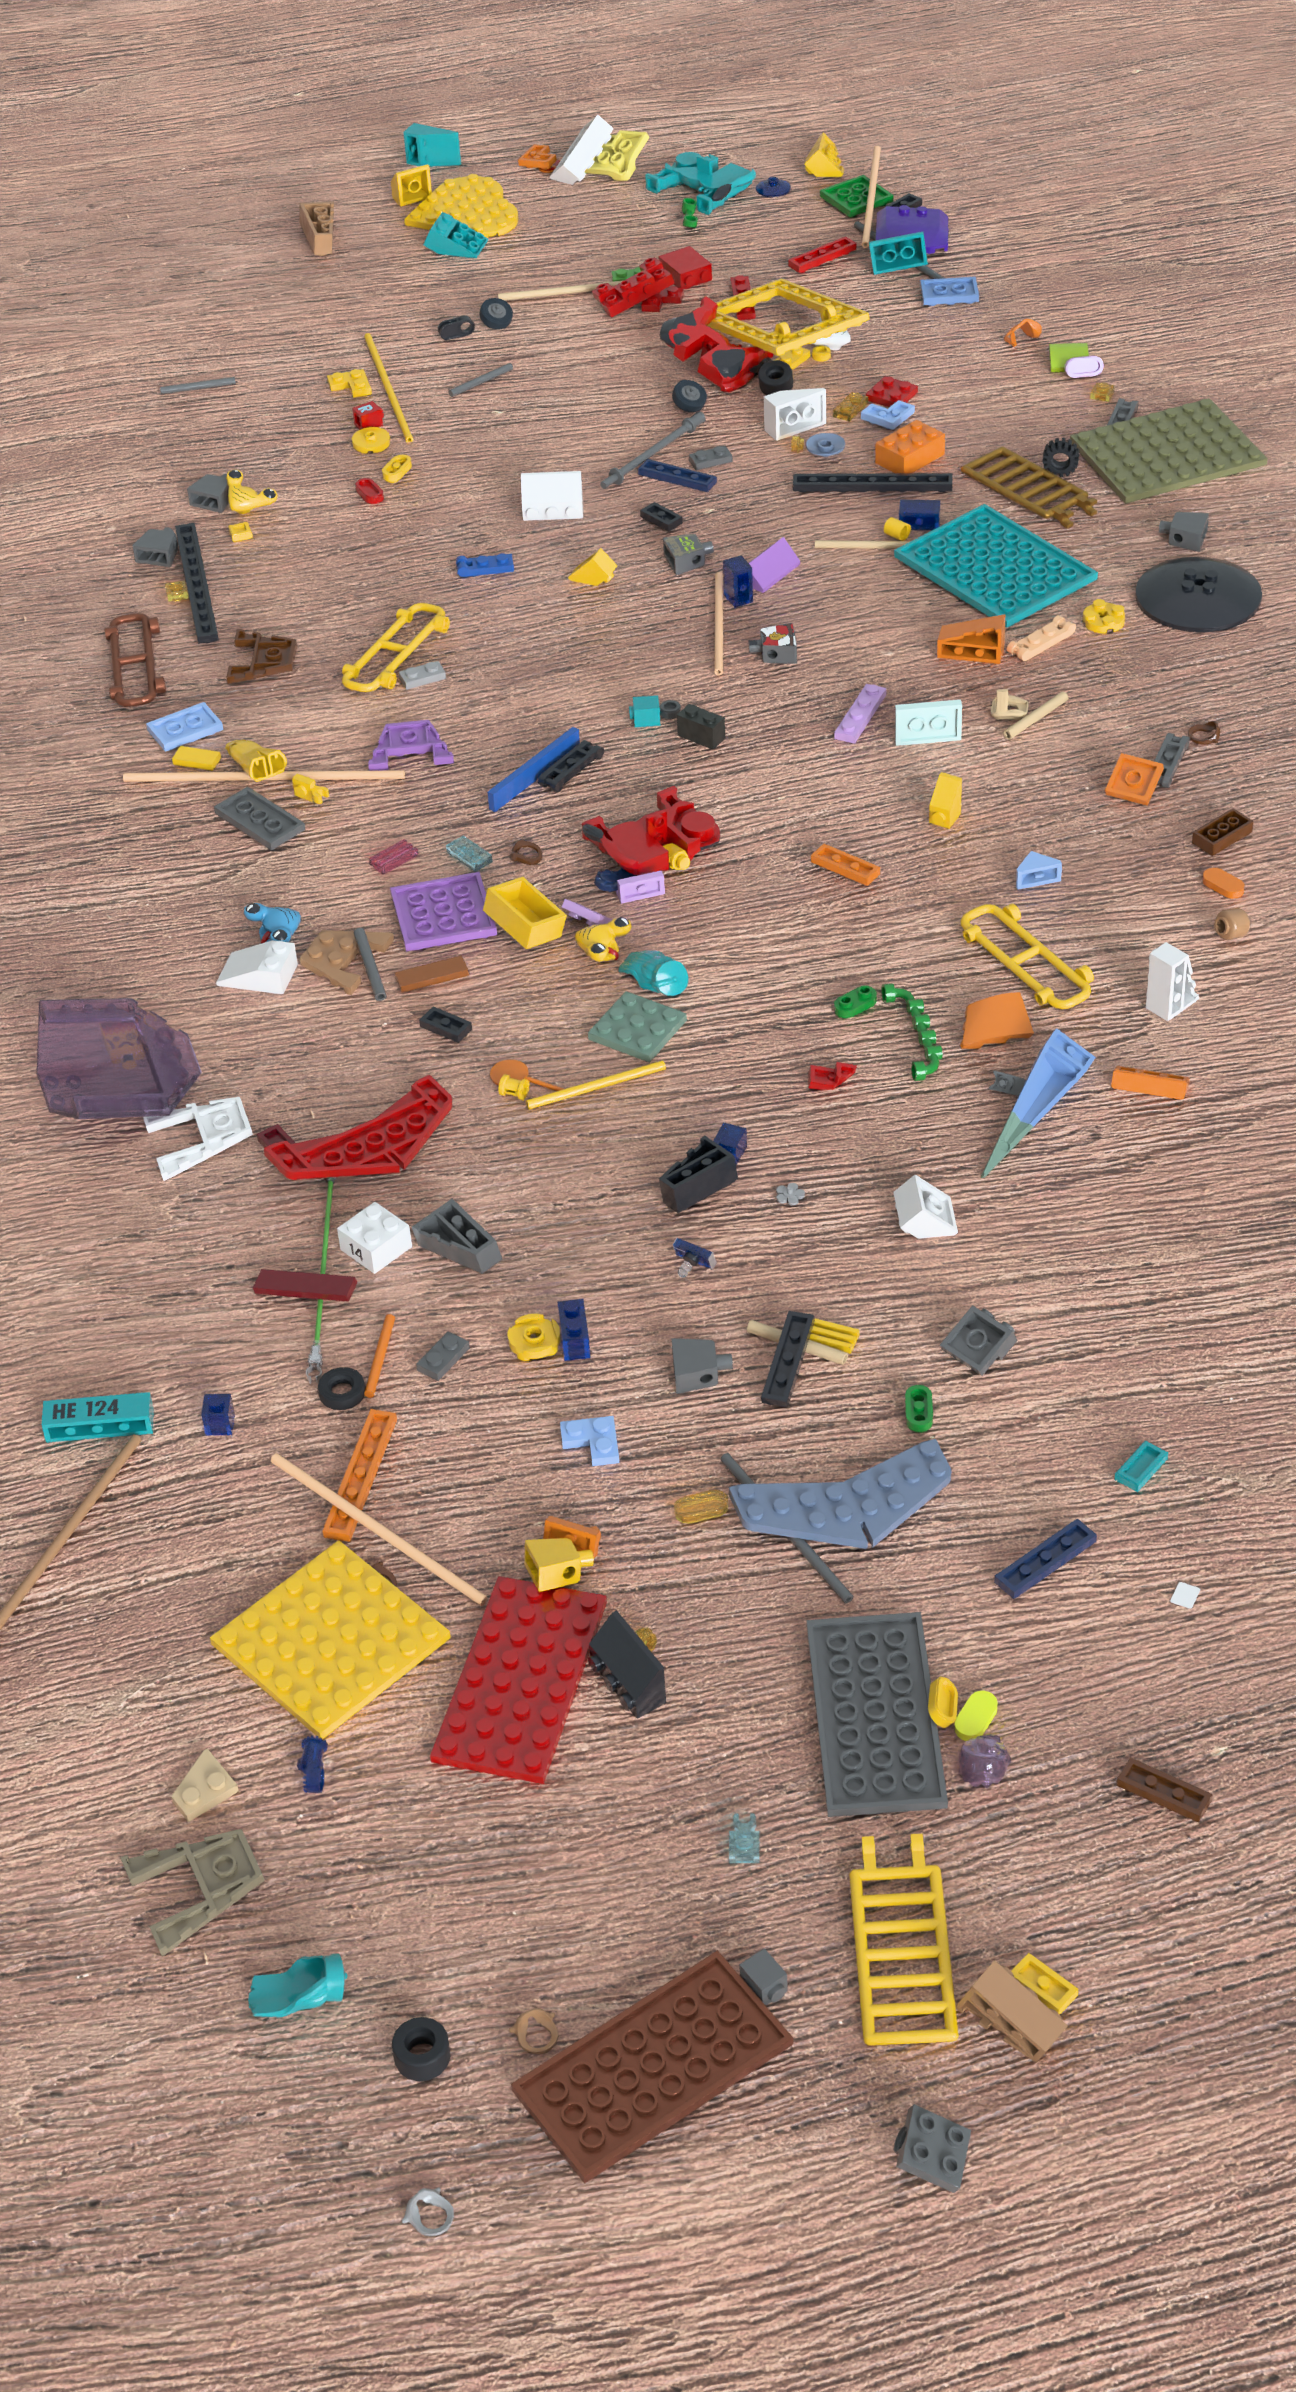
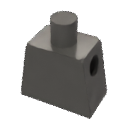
(209, 493)
(1186, 530)
(156, 547)
(697, 1364)

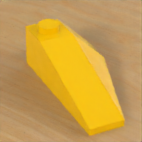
(823, 159)

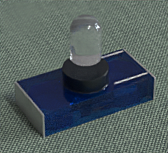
(692, 1256)

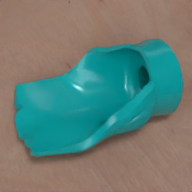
(656, 972)
(303, 1986)

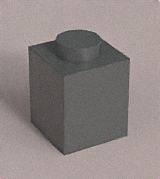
(764, 1977)

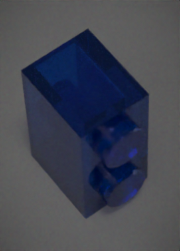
(920, 514)
(738, 581)
(573, 1329)

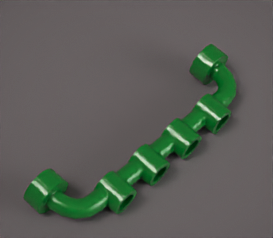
(921, 1024)

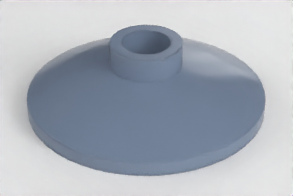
(825, 444)

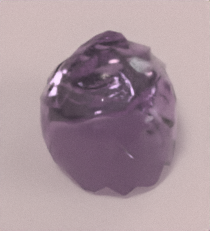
(983, 1760)

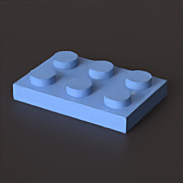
(949, 291)

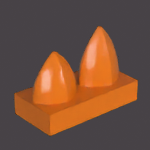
(581, 1536)

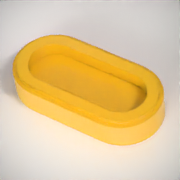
(943, 1702)

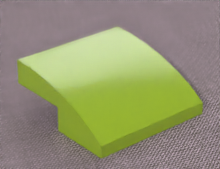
(1061, 353)

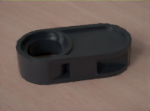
(451, 328)

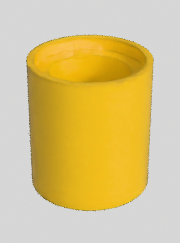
(897, 529)

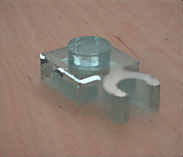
(744, 1841)

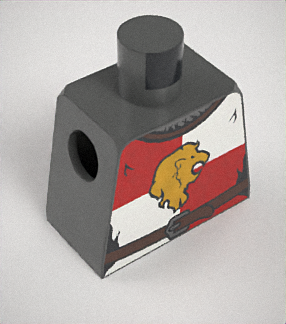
(776, 644)

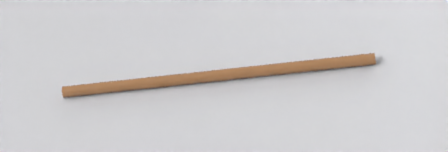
(68, 1529)

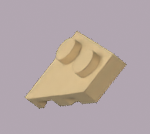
(203, 1787)

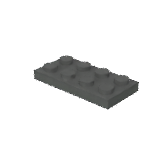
(259, 818)

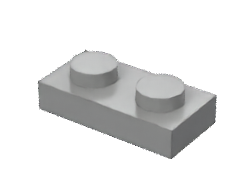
(422, 675)

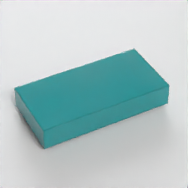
(1141, 1466)

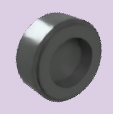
(669, 709)

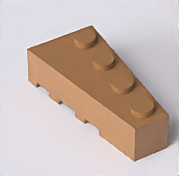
(317, 224)

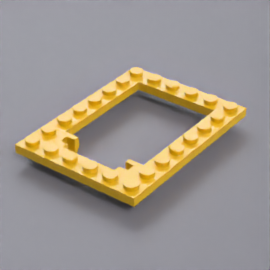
(834, 315)

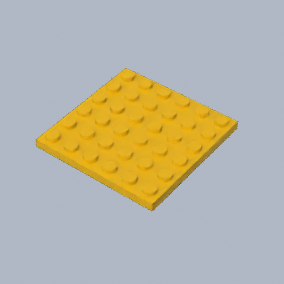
(330, 1639)

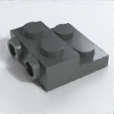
(979, 1340)

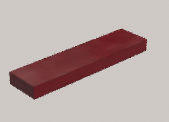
(305, 1285)

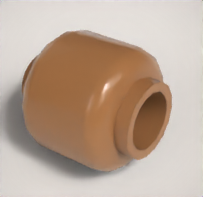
(1232, 923)

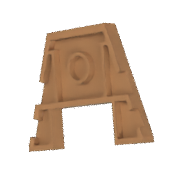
(335, 950)

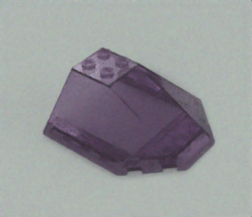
(111, 1059)

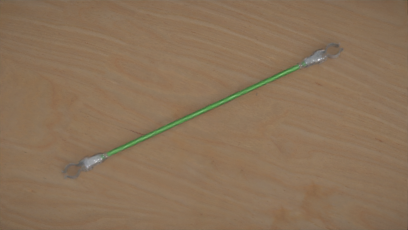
(315, 1358)

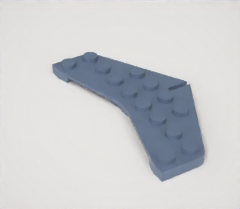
(840, 1510)

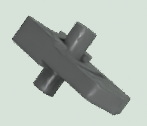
(1007, 1083)

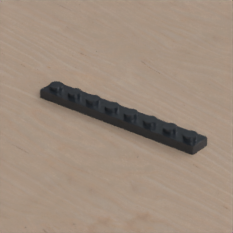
(873, 482)

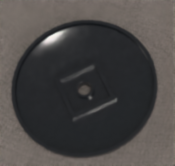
(1198, 594)

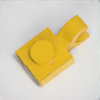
(306, 789)

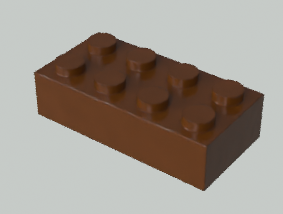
(1222, 832)

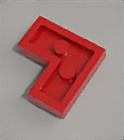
(669, 295)

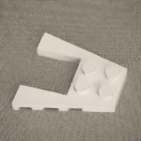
(220, 1126)

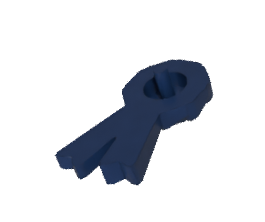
(607, 879)

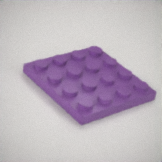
(442, 911)

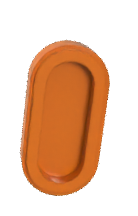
(1223, 883)

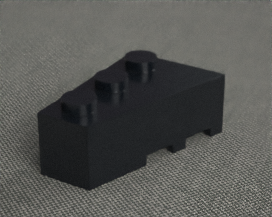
(698, 1175)

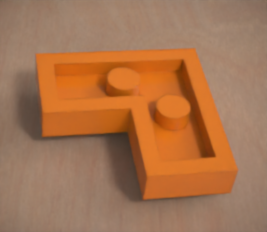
(537, 157)

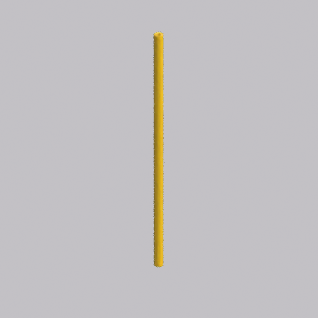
(388, 387)

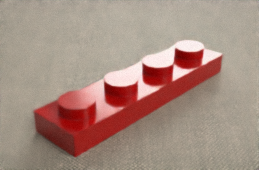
(822, 254)
(739, 285)

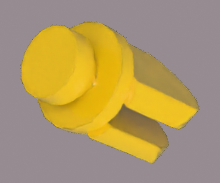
(677, 857)

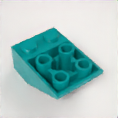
(431, 146)
(454, 238)

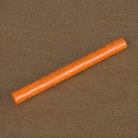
(379, 1356)

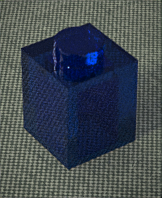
(733, 1139)
(218, 1414)

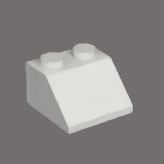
(924, 1209)

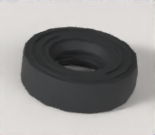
(345, 1400)

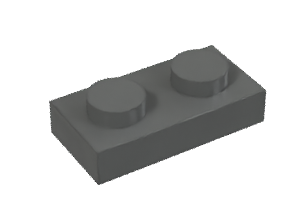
(711, 457)
(442, 1356)

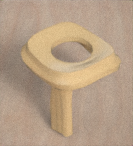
(1003, 700)

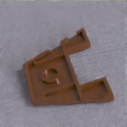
(269, 657)

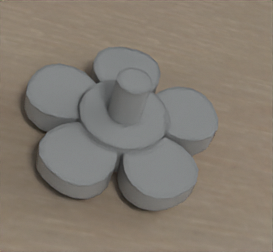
(789, 1194)

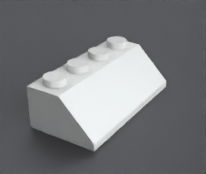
(582, 151)

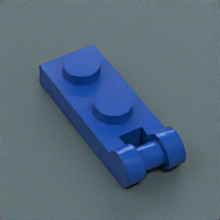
(484, 565)

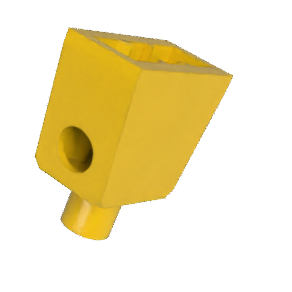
(555, 1562)

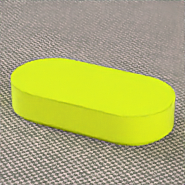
(976, 1715)

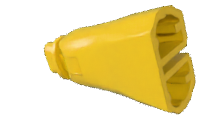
(256, 760)

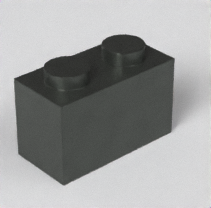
(701, 726)

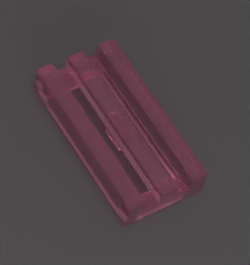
(393, 856)

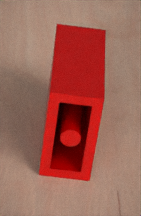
(687, 267)

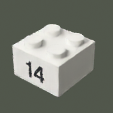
(374, 1237)

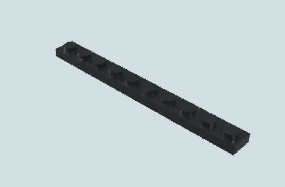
(196, 583)

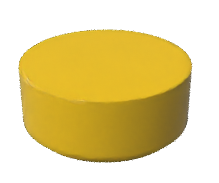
(821, 353)

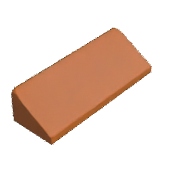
(1150, 1082)

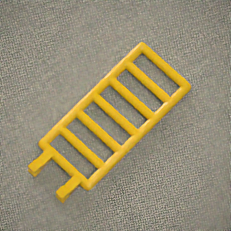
(866, 1955)

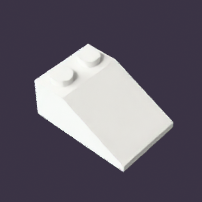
(794, 412)
(260, 967)

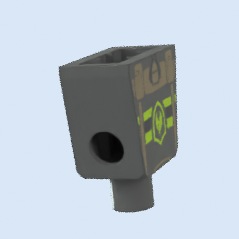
(685, 552)

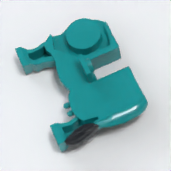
(705, 176)

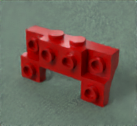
(635, 289)

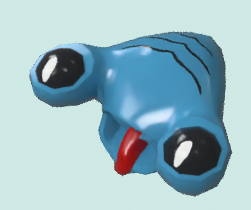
(277, 922)

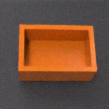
(910, 448)

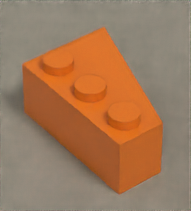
(973, 640)

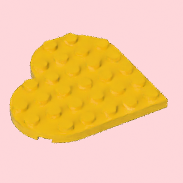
(471, 201)

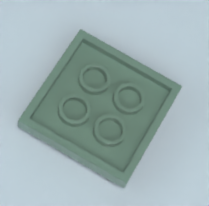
(637, 1026)

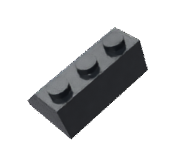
(628, 1666)

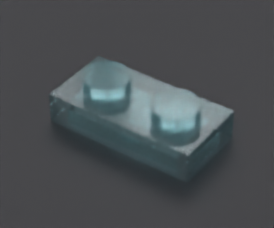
(469, 853)

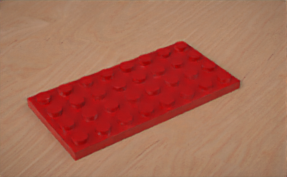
(519, 1680)

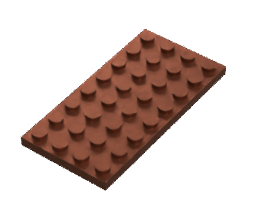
(651, 2066)

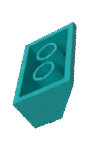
(898, 253)

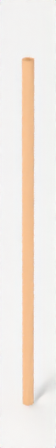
(243, 776)

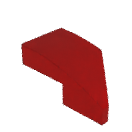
(829, 1078)

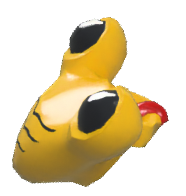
(243, 498)
(599, 939)

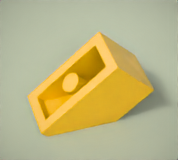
(594, 569)
(946, 801)

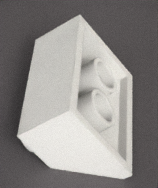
(552, 495)

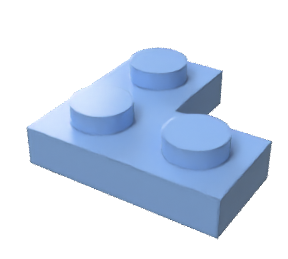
(890, 417)
(593, 1432)

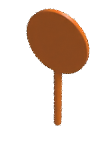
(518, 1071)

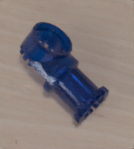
(312, 1763)

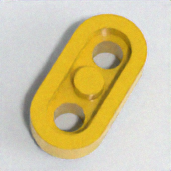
(396, 468)

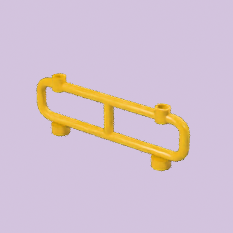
(387, 678)
(1009, 916)

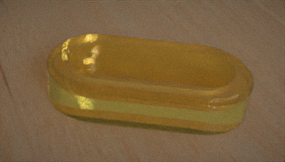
(701, 1506)

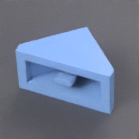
(1037, 871)

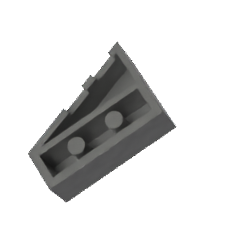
(457, 1237)

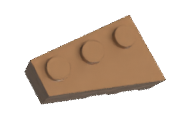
(1013, 2011)

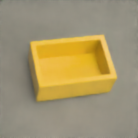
(524, 912)

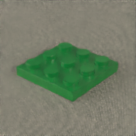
(852, 196)

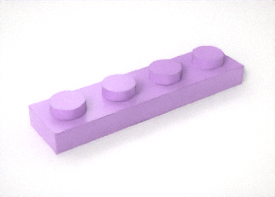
(860, 713)

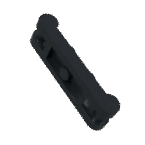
(570, 765)

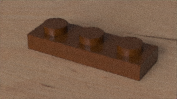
(1164, 1790)

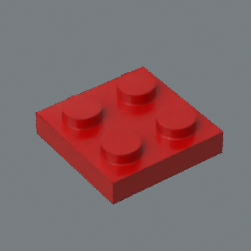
(891, 390)

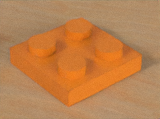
(1134, 779)

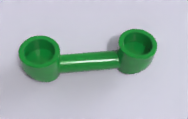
(688, 209)

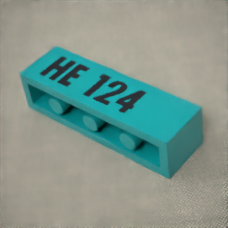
(97, 1417)

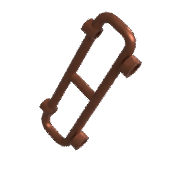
(155, 684)

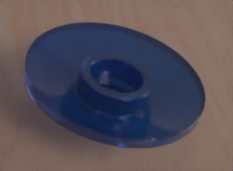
(773, 187)

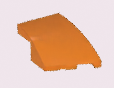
(995, 1021)

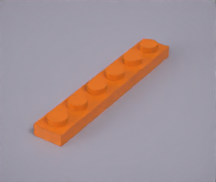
(361, 1472)

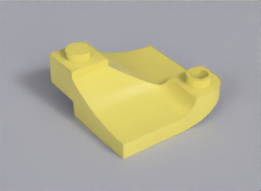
(619, 155)

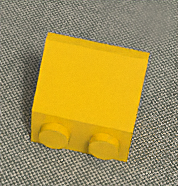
(411, 185)

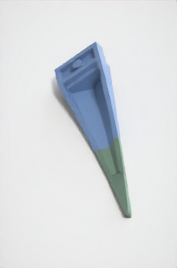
(1052, 1075)

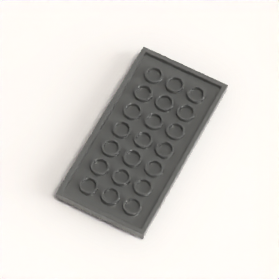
(874, 1715)

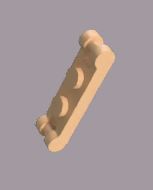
(1042, 638)

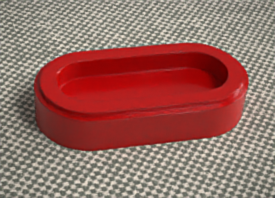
(369, 491)

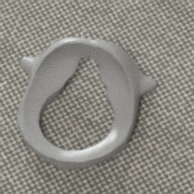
(428, 2196)

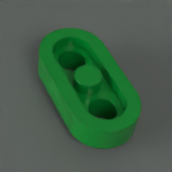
(855, 1002)
(919, 1408)

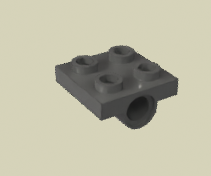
(932, 2148)

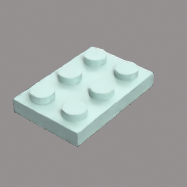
(928, 722)

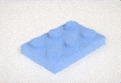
(184, 726)

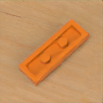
(845, 864)

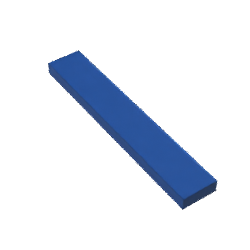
(532, 769)

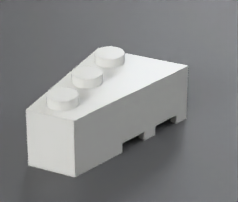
(1169, 982)

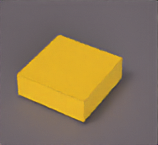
(240, 531)

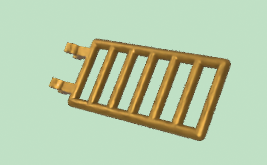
(1057, 512)

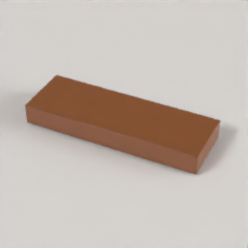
(431, 974)

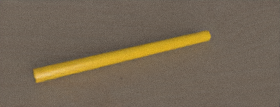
(595, 1085)

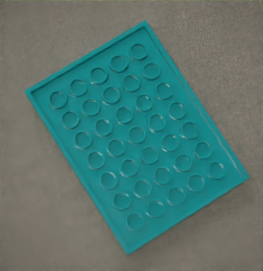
(995, 564)

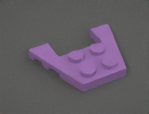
(408, 739)

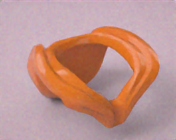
(1028, 326)

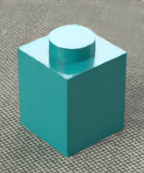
(645, 711)

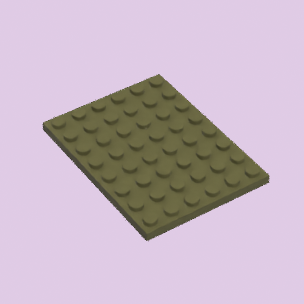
(1168, 450)

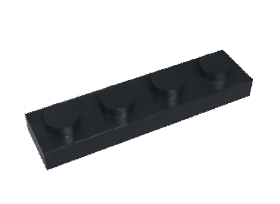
(788, 1359)

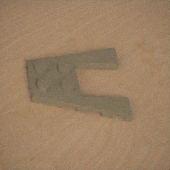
(224, 1873)

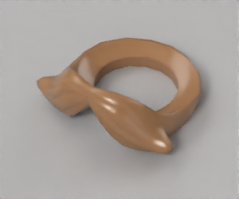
(541, 2017)

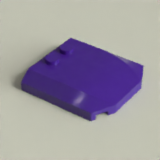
(906, 220)

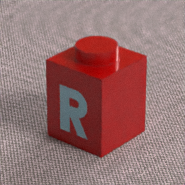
(367, 415)

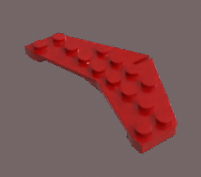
(371, 1147)

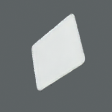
(1185, 1595)

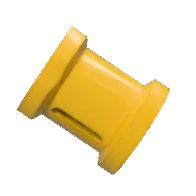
(513, 1087)

